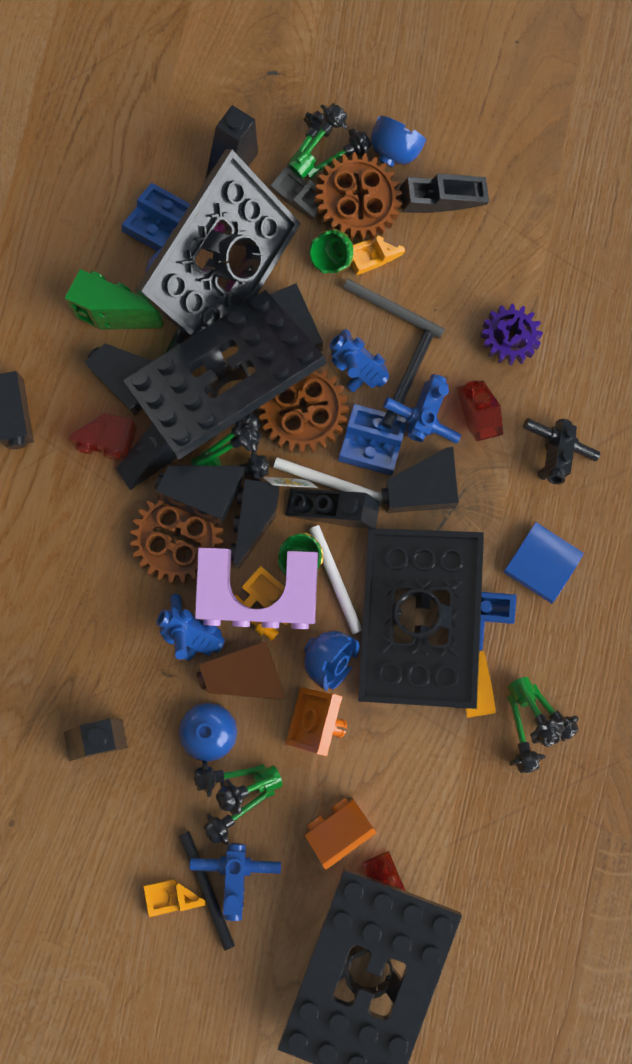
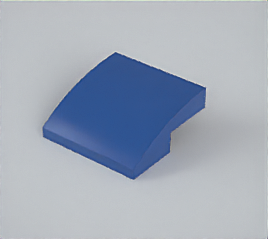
(155, 217)
(371, 444)
(543, 563)

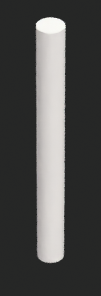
(322, 478)
(337, 582)

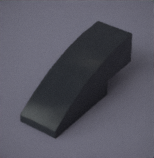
(443, 193)

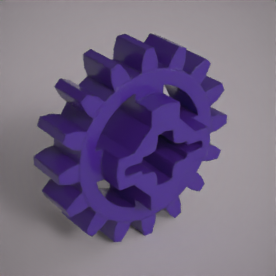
(523, 339)

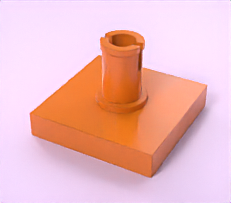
(315, 721)

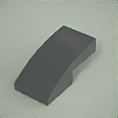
(296, 192)

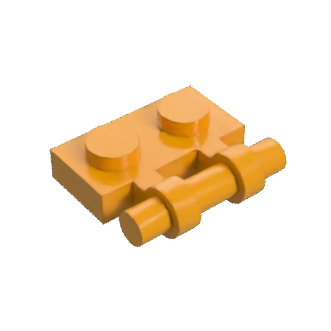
(266, 591)

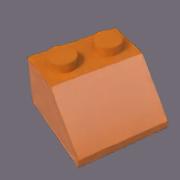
(338, 832)

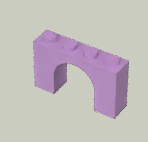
(217, 602)

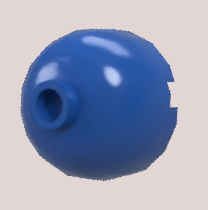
(395, 142)
(328, 658)
(208, 732)

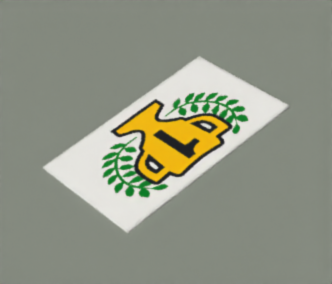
(290, 482)

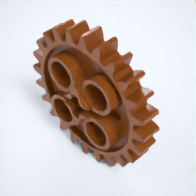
(334, 197)
(309, 432)
(166, 561)

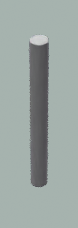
(393, 308)

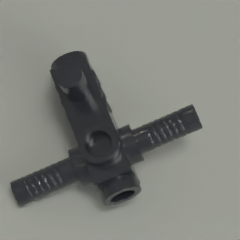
(560, 446)

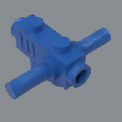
(359, 362)
(423, 417)
(183, 630)
(235, 868)

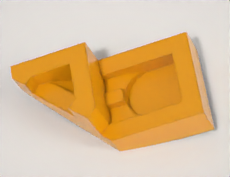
(373, 254)
(169, 897)

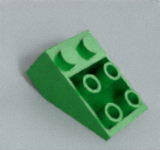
(110, 304)

